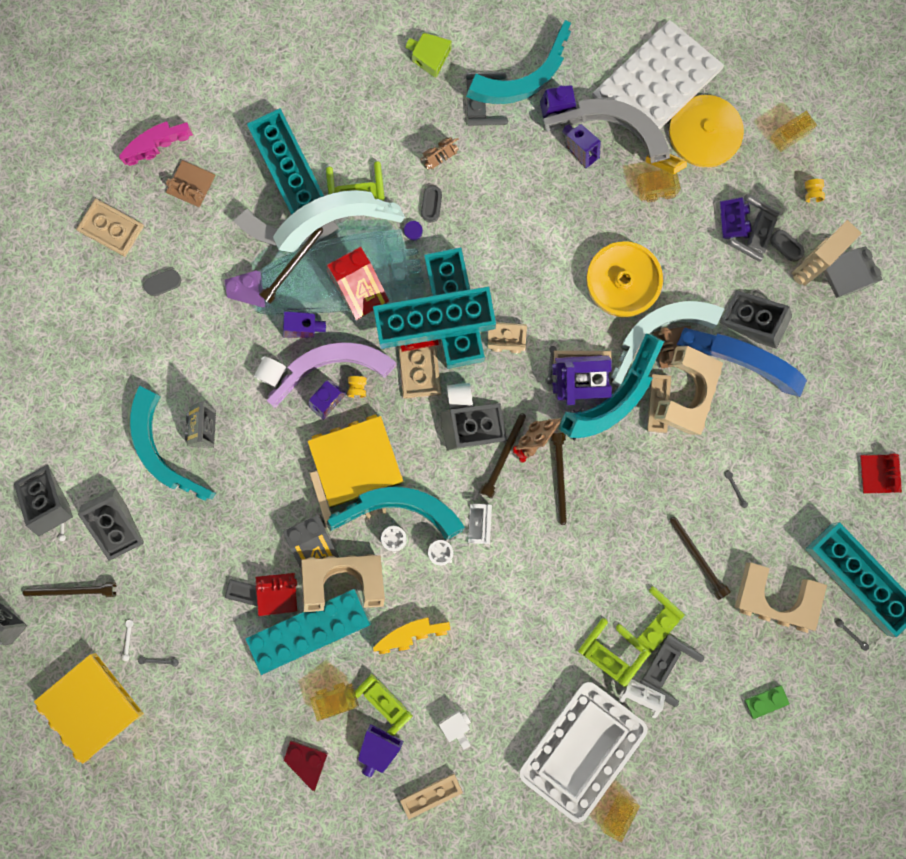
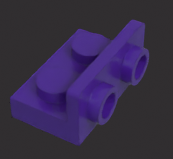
(735, 218)

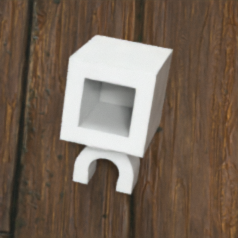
(455, 727)

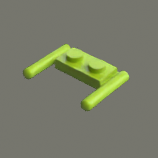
(375, 188)
(658, 628)
(607, 660)
(385, 703)

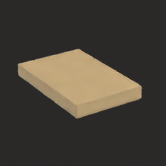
(110, 227)
(420, 372)

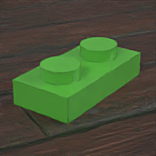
(767, 702)

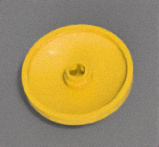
(706, 131)
(624, 279)

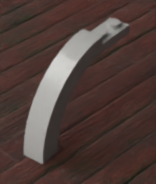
(619, 113)
(256, 228)

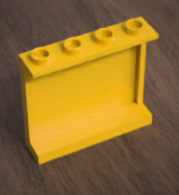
(355, 460)
(88, 708)

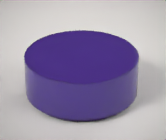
(413, 230)

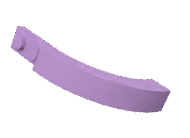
(330, 354)

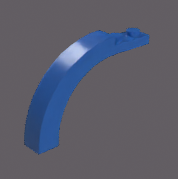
(771, 367)

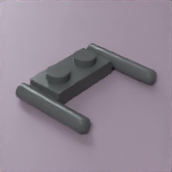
(476, 109)
(760, 232)
(663, 664)

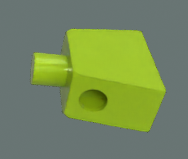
(429, 52)

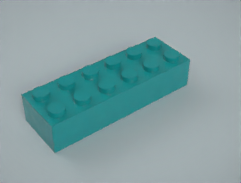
(285, 160)
(448, 275)
(434, 317)
(861, 577)
(308, 632)

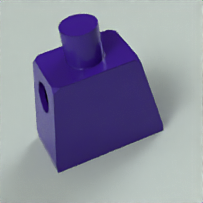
(557, 100)
(378, 750)

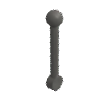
(549, 380)
(744, 504)
(864, 646)
(142, 660)

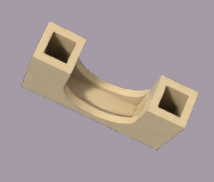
(826, 253)
(705, 374)
(365, 569)
(804, 612)

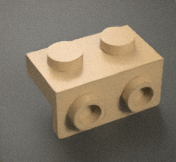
(507, 337)

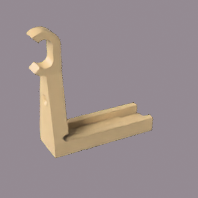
(322, 499)

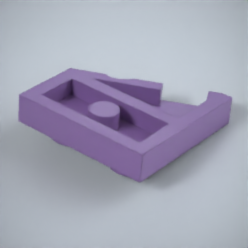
(246, 288)

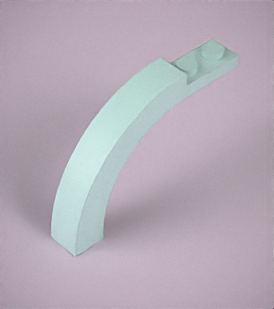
(328, 209)
(687, 311)

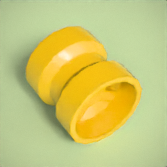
(814, 189)
(356, 386)

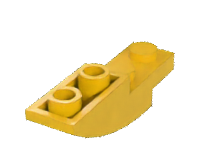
(402, 636)

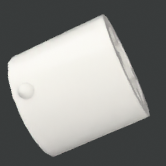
(269, 371)
(459, 396)
(394, 538)
(440, 552)

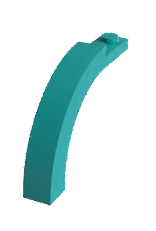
(512, 91)
(623, 399)
(143, 441)
(398, 497)

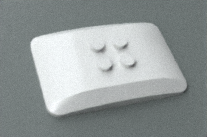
(583, 751)

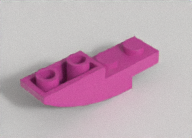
(147, 143)

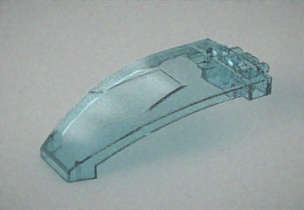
(311, 288)

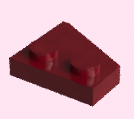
(305, 762)

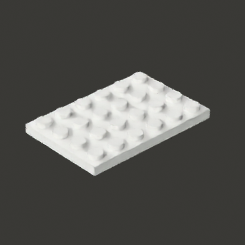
(662, 75)

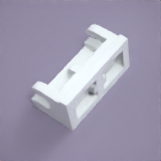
(479, 523)
(644, 696)

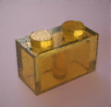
(793, 131)
(658, 184)
(334, 702)
(620, 817)

